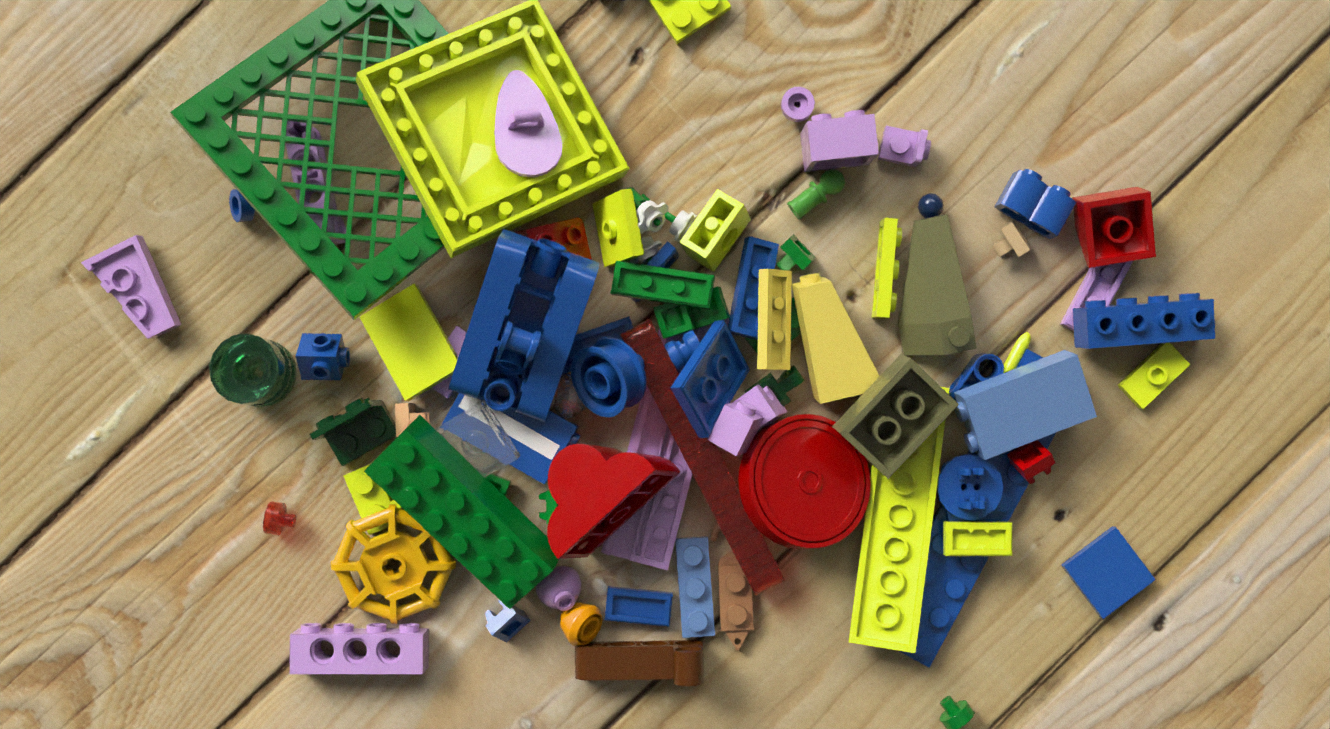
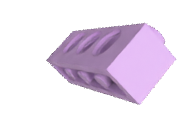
(308, 657)

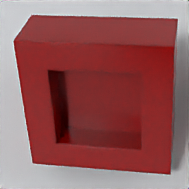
(1031, 460)

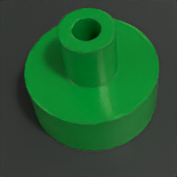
(955, 714)

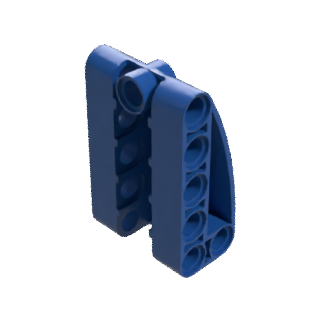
(538, 290)

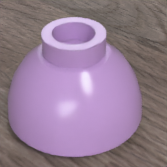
(560, 588)

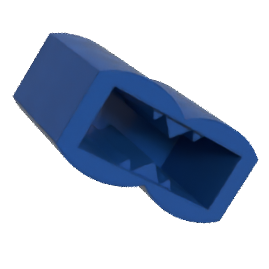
(1035, 203)

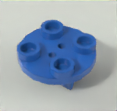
(969, 503)

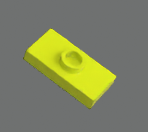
(1153, 375)
(977, 538)

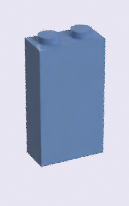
(1024, 404)

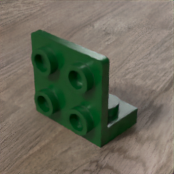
(358, 430)

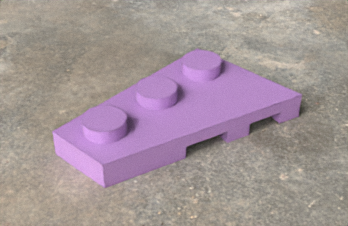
(135, 282)

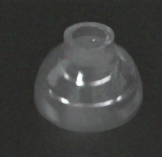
(567, 399)

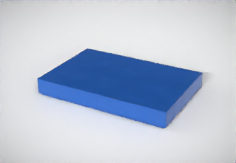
(710, 378)

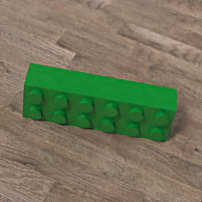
(464, 512)

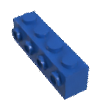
(1143, 323)

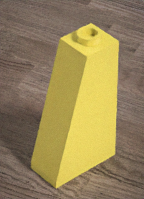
(831, 344)

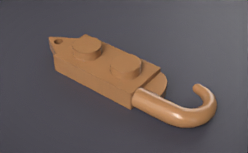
(734, 597)

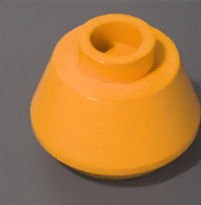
(581, 623)

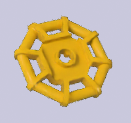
(385, 581)

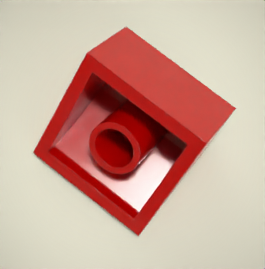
(1115, 226)

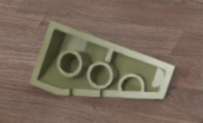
(935, 302)

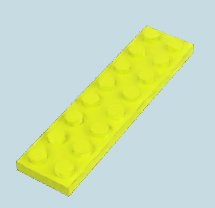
(896, 550)

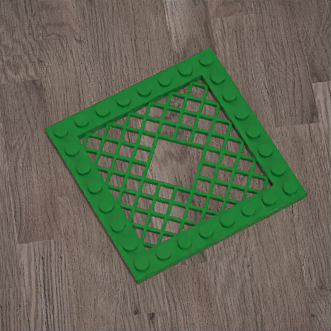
(204, 122)

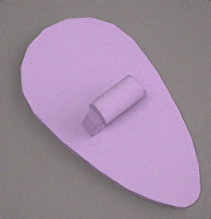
(525, 128)

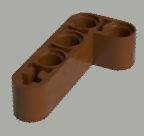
(641, 661)

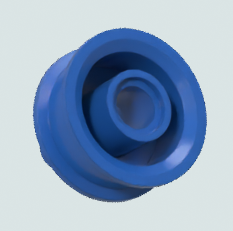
(609, 377)

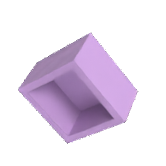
(839, 141)

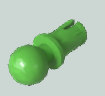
(831, 183)

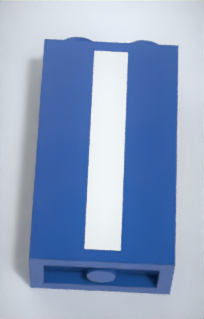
(534, 439)

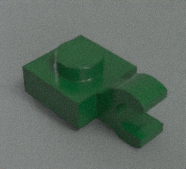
(788, 380)

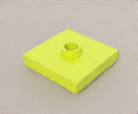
(618, 227)

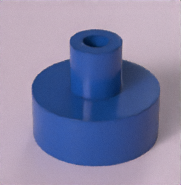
(240, 208)

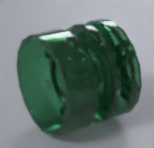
(235, 366)

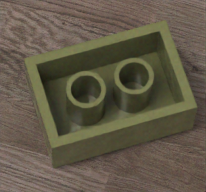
(895, 415)

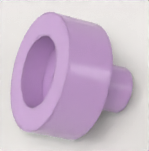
(803, 99)

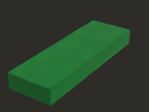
(663, 285)

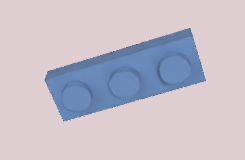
(695, 587)

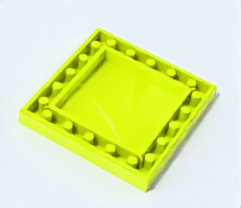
(441, 125)

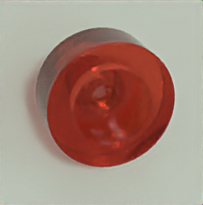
(276, 518)

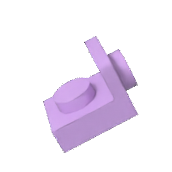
(904, 146)

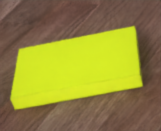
(410, 342)

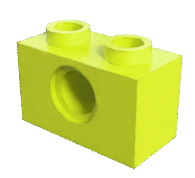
(715, 230)

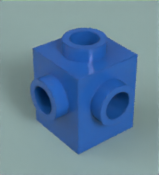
(322, 356)

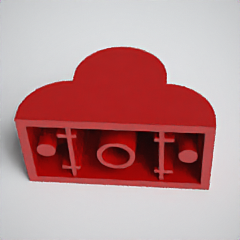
(598, 494)

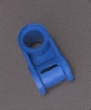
(516, 349)
(971, 374)

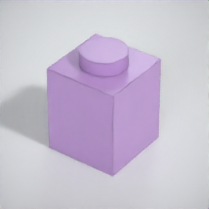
(736, 427)

